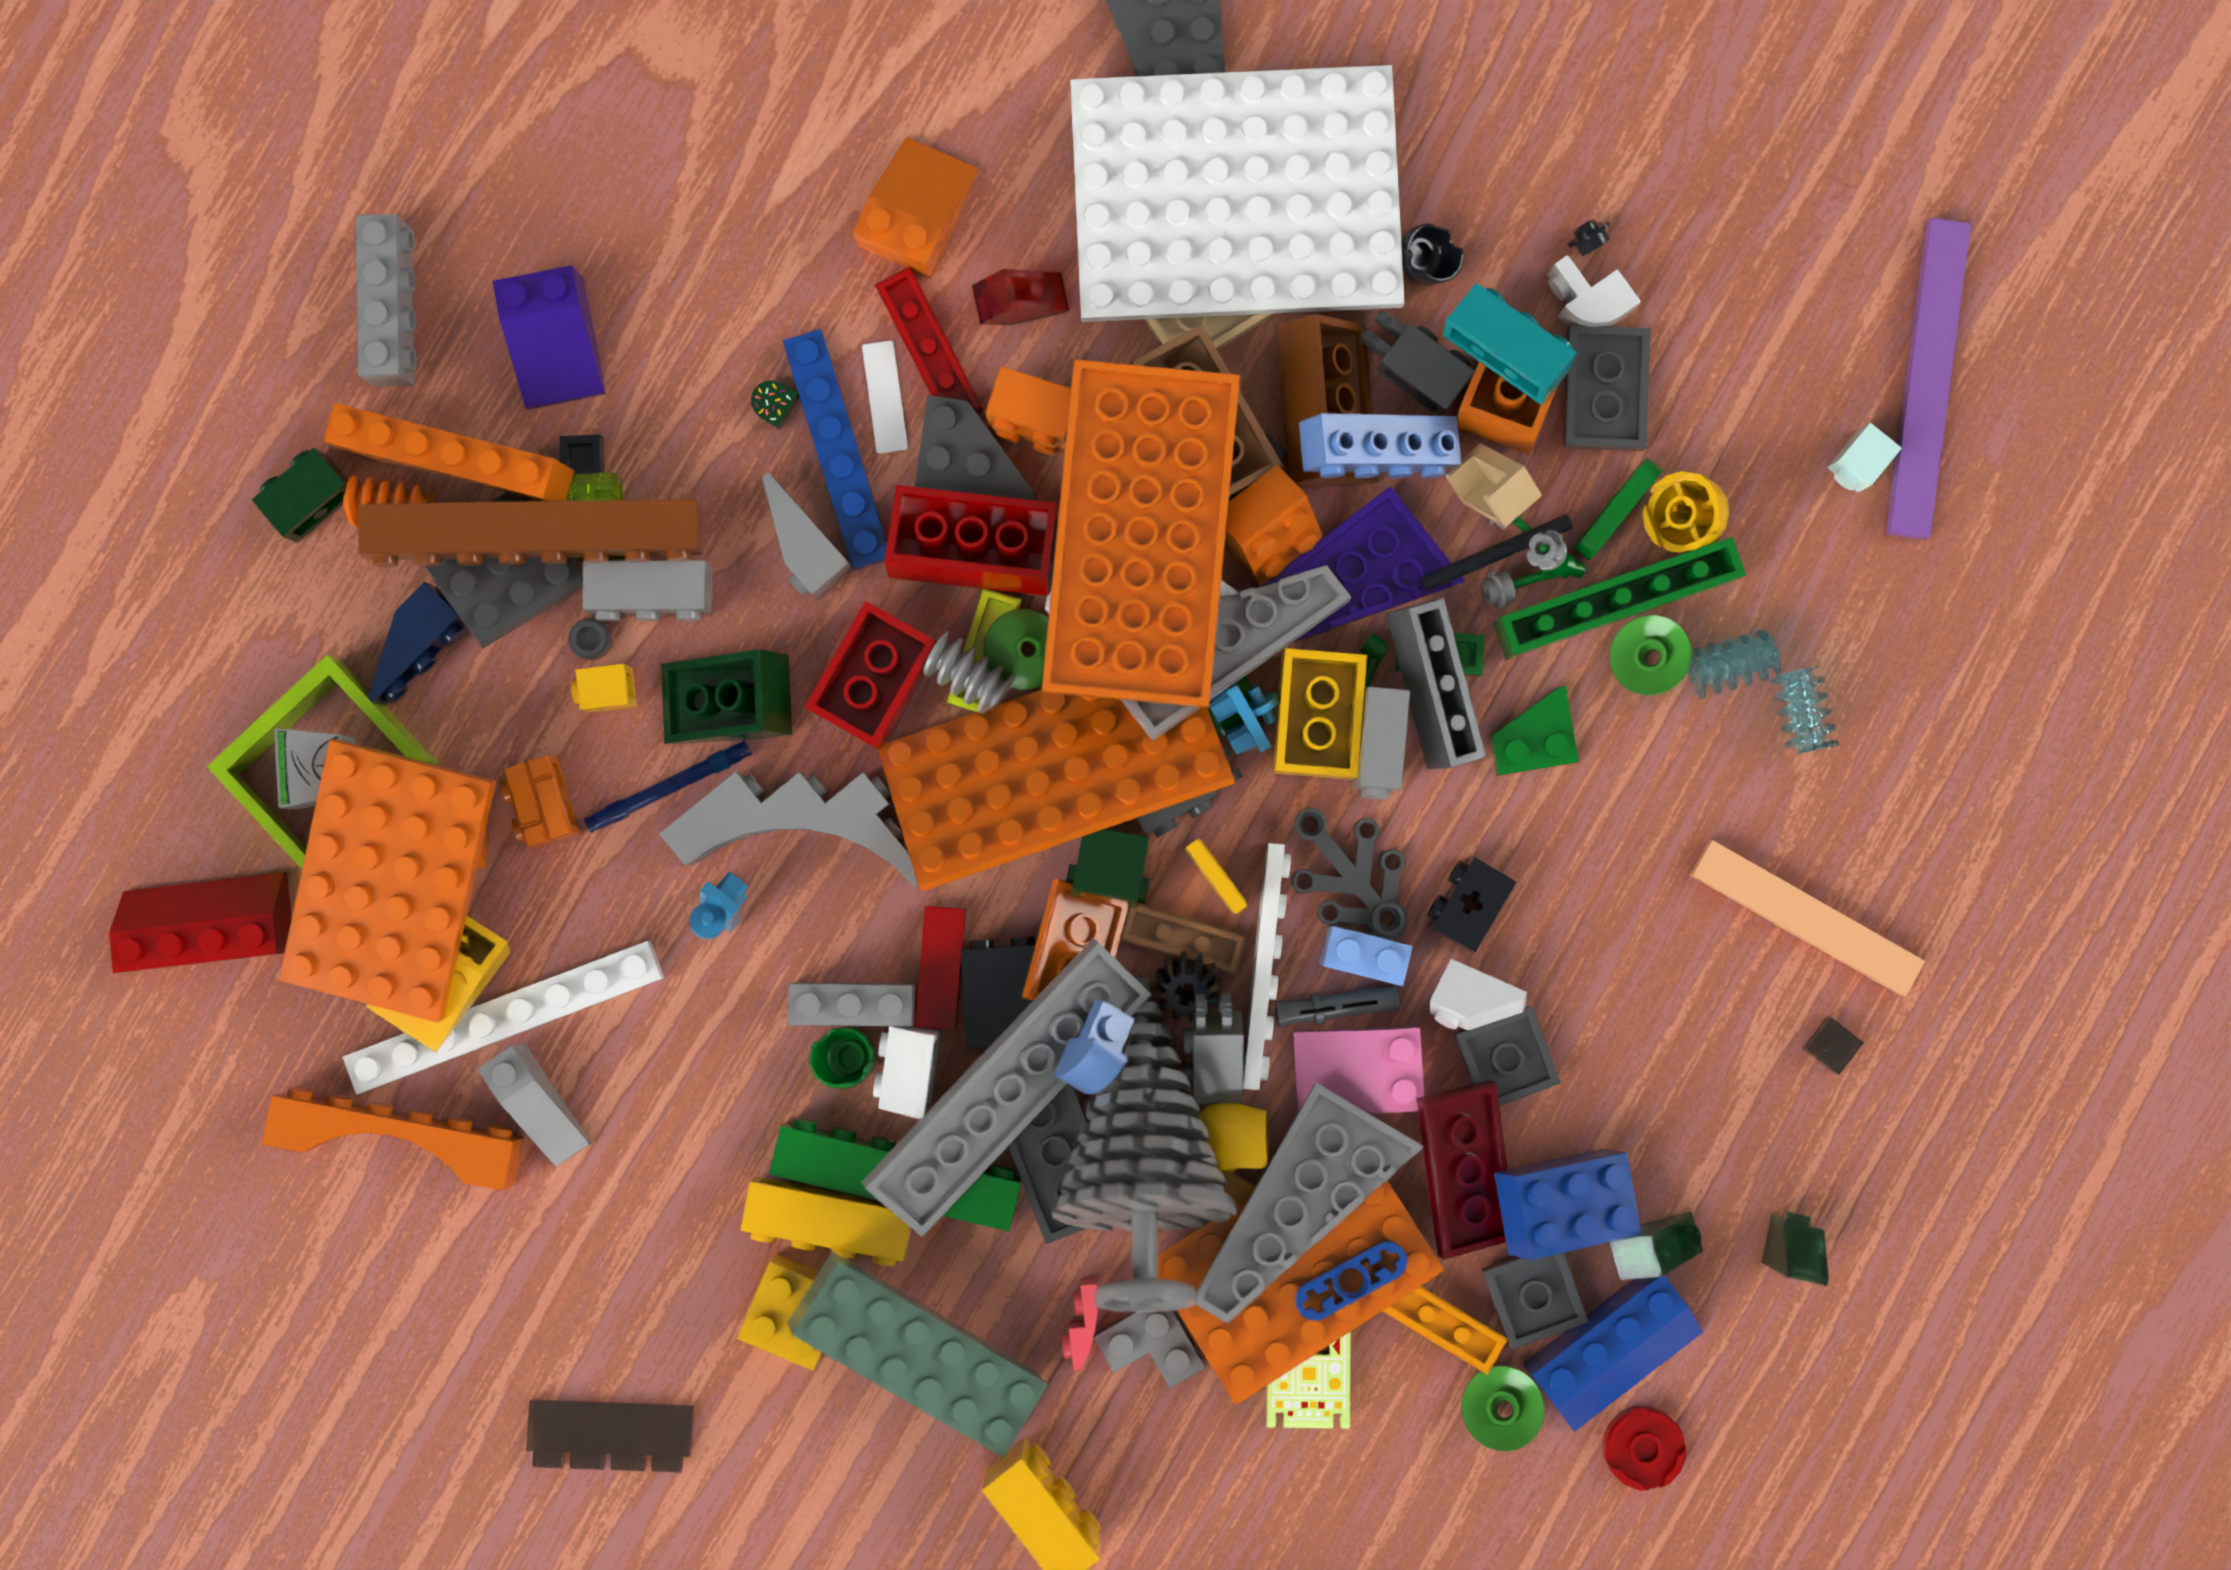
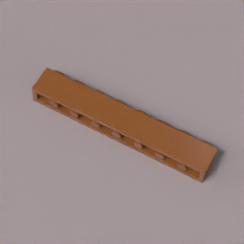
(529, 531)

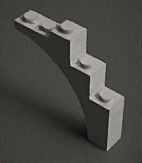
(739, 811)

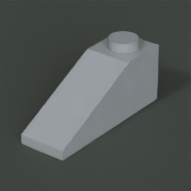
(804, 547)
(534, 1102)

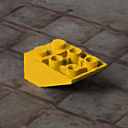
(477, 962)

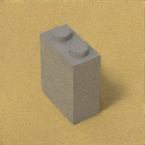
(1382, 742)

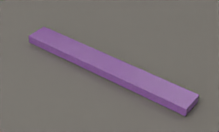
(1928, 378)

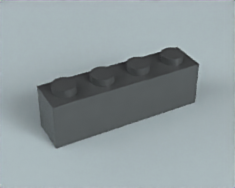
(1436, 684)

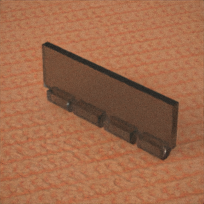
(611, 1428)

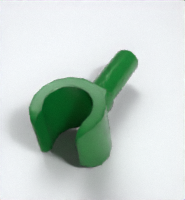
(1375, 649)

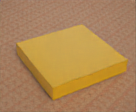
(1216, 876)

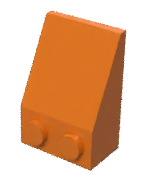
(915, 206)

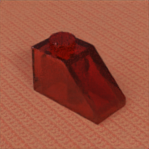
(1019, 296)

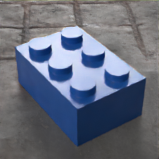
(1567, 1204)

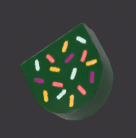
(773, 402)

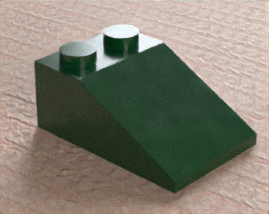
(727, 697)

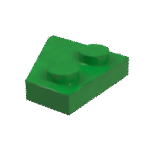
(1537, 737)

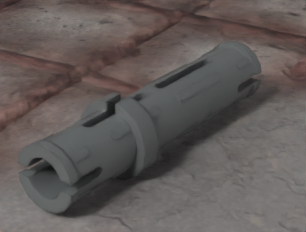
(1289, 1011)

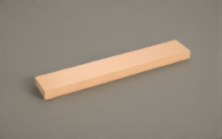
(1807, 918)

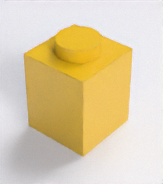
(604, 688)

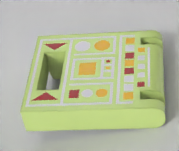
(1313, 1390)

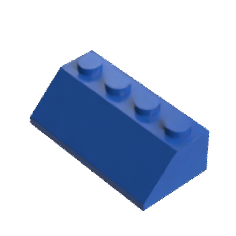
(1614, 1350)

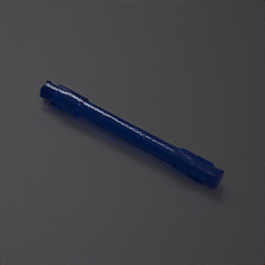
(621, 809)

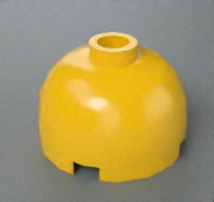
(1685, 512)

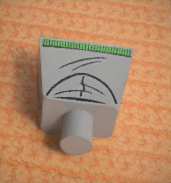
(300, 765)

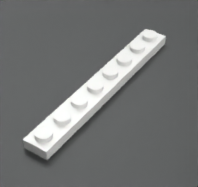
(508, 1016)

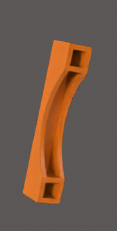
(448, 454)
(474, 1154)

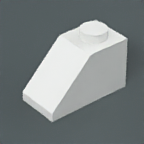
(1473, 998)

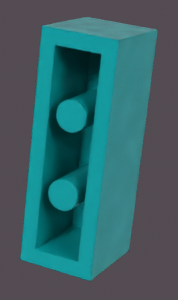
(1509, 342)

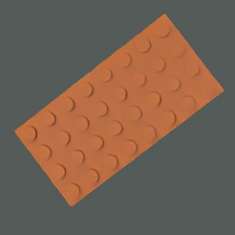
(1141, 533)
(1038, 778)

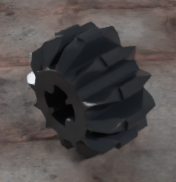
(1173, 979)

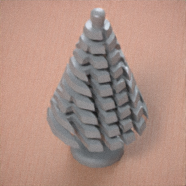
(1144, 1165)

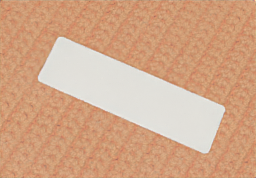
(884, 396)

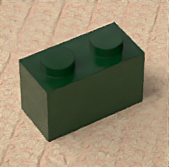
(302, 494)

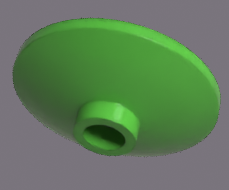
(1637, 641)
(1004, 644)
(1481, 1408)

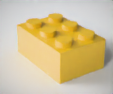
(1319, 714)
(1042, 1510)

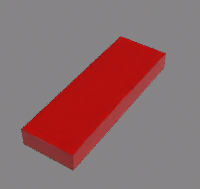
(940, 968)

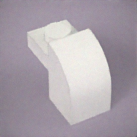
(1587, 305)

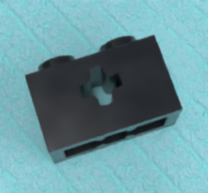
(1490, 893)

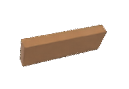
(1174, 934)

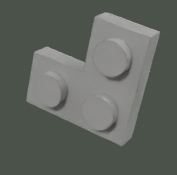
(1151, 1333)

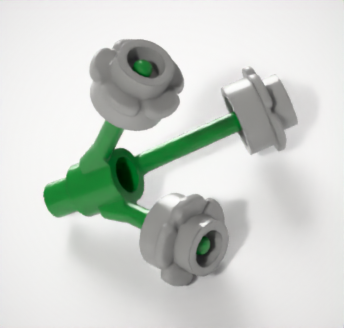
(1547, 552)

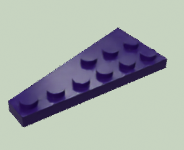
(1375, 559)

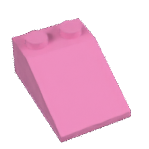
(1365, 1066)

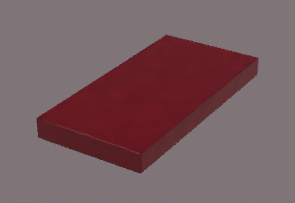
(1461, 1154)

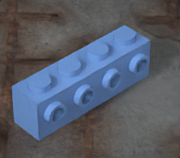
(1379, 444)

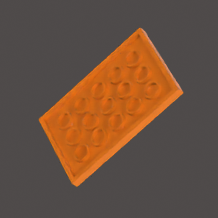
(387, 880)
(1271, 1332)

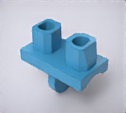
(1249, 733)
(718, 907)

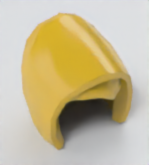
(1237, 1135)

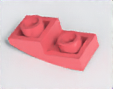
(1081, 1332)

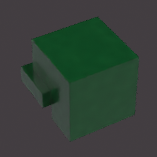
(1111, 867)

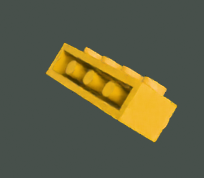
(824, 1219)

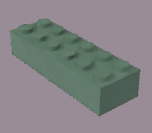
(917, 1354)

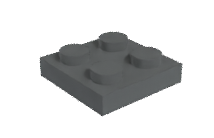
(1509, 1054)
(1534, 1298)

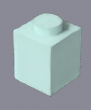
(1863, 458)

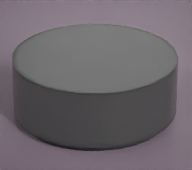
(590, 639)

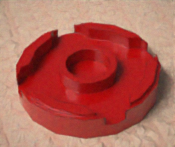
(1644, 1448)

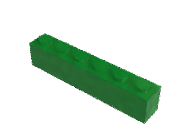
(1619, 598)
(843, 1161)

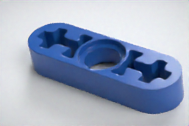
(1373, 1256)

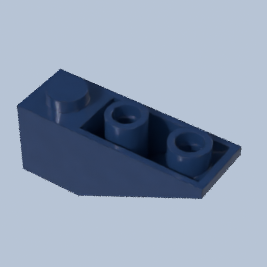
(416, 636)

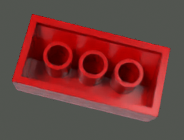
(971, 540)
(201, 923)

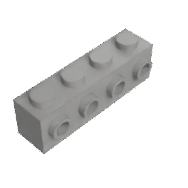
(385, 300)

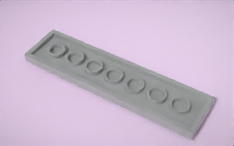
(998, 1093)

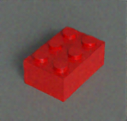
(871, 675)

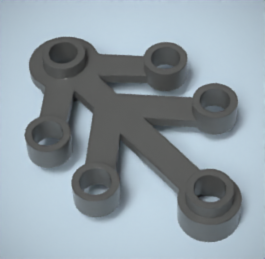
(1355, 878)

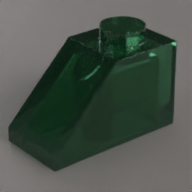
(1796, 1248)

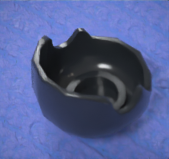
(1430, 255)

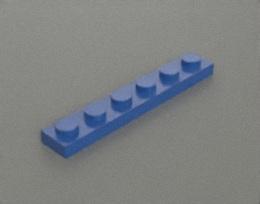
(836, 449)

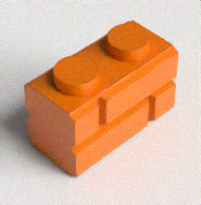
(539, 802)

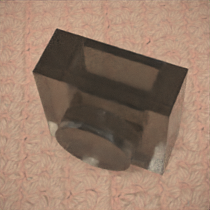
(1832, 1045)

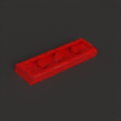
(925, 338)

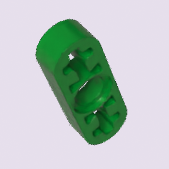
(1618, 508)

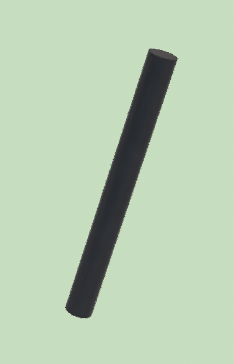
(1491, 554)

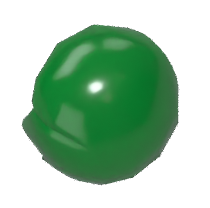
(842, 1058)

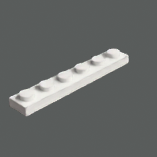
(1263, 984)

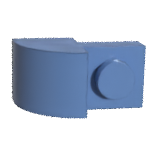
(1096, 1056)

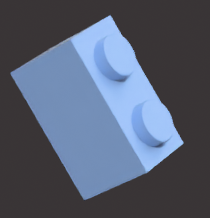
(1365, 955)

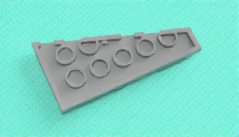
(1252, 631)
(1312, 1183)

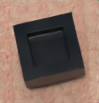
(583, 453)

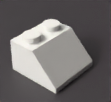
(908, 1070)

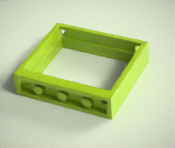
(284, 715)

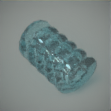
(1733, 660)
(1804, 710)

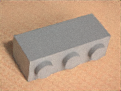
(647, 589)
(851, 1004)

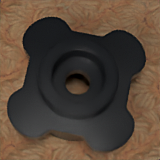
(1590, 236)

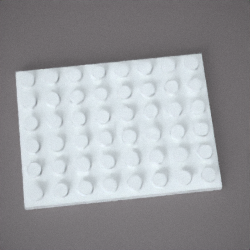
(1237, 193)

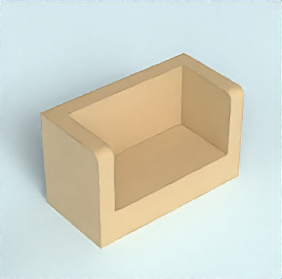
(1493, 485)

